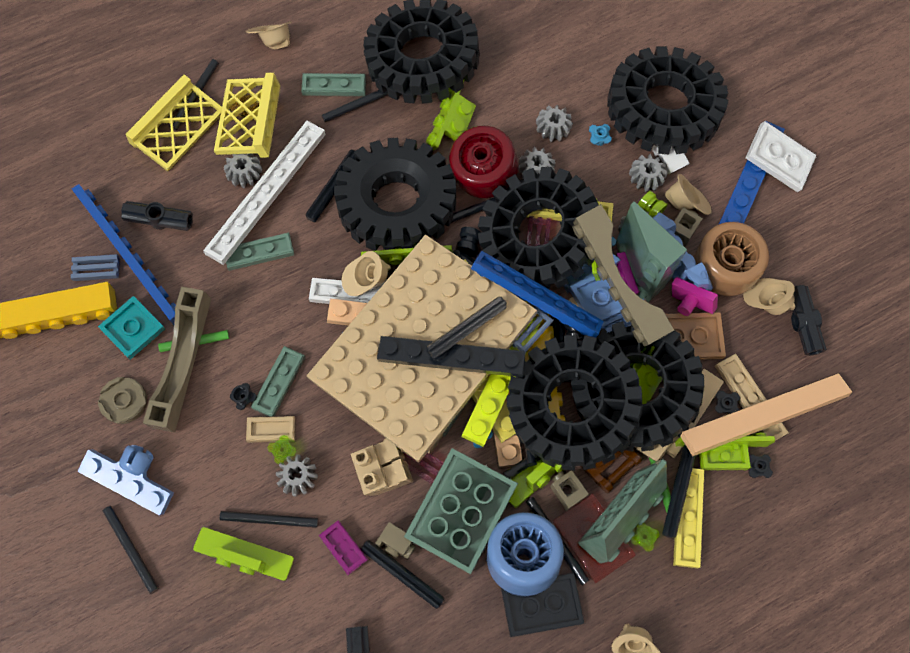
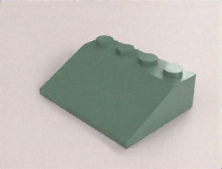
(650, 251)
(461, 510)
(625, 512)

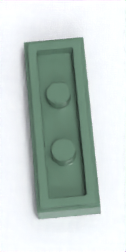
(333, 84)
(261, 251)
(278, 382)

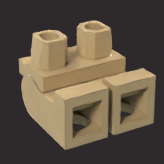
(381, 468)

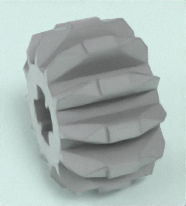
(554, 123)
(534, 158)
(242, 169)
(648, 173)
(296, 484)

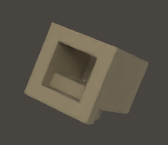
(686, 224)
(570, 480)
(395, 542)

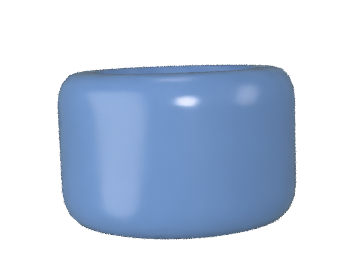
(529, 536)

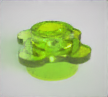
(275, 447)
(652, 535)

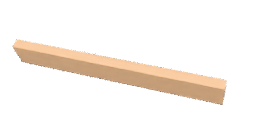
(765, 414)

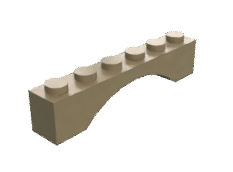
(648, 320)
(168, 398)

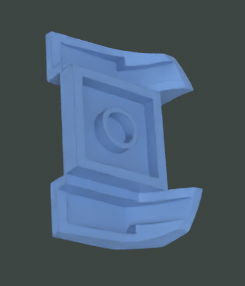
(687, 268)
(595, 297)

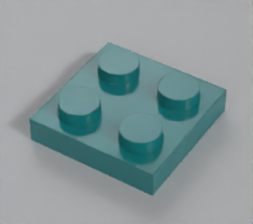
(131, 327)

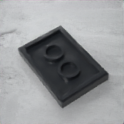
(546, 611)

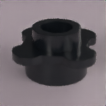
(238, 392)
(722, 397)
(764, 461)

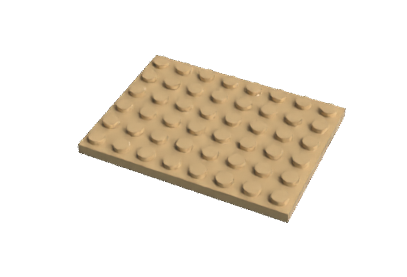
(417, 302)

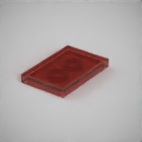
(574, 525)

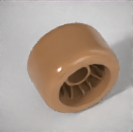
(733, 257)

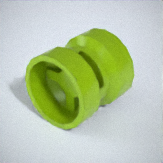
(651, 204)

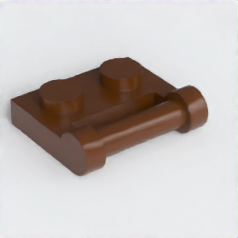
(606, 485)

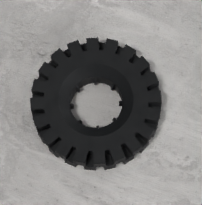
(428, 75)
(666, 127)
(388, 165)
(503, 218)
(678, 399)
(584, 441)

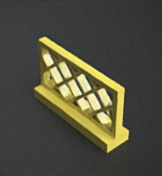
(161, 110)
(265, 113)

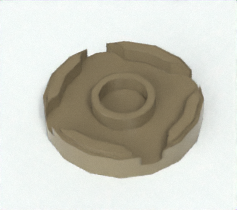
(122, 400)

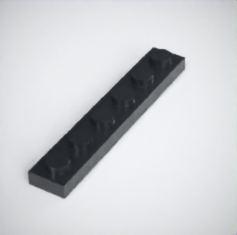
(458, 357)

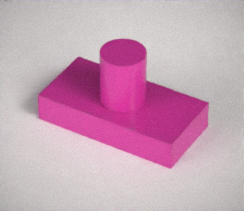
(693, 297)

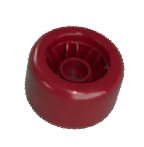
(483, 176)

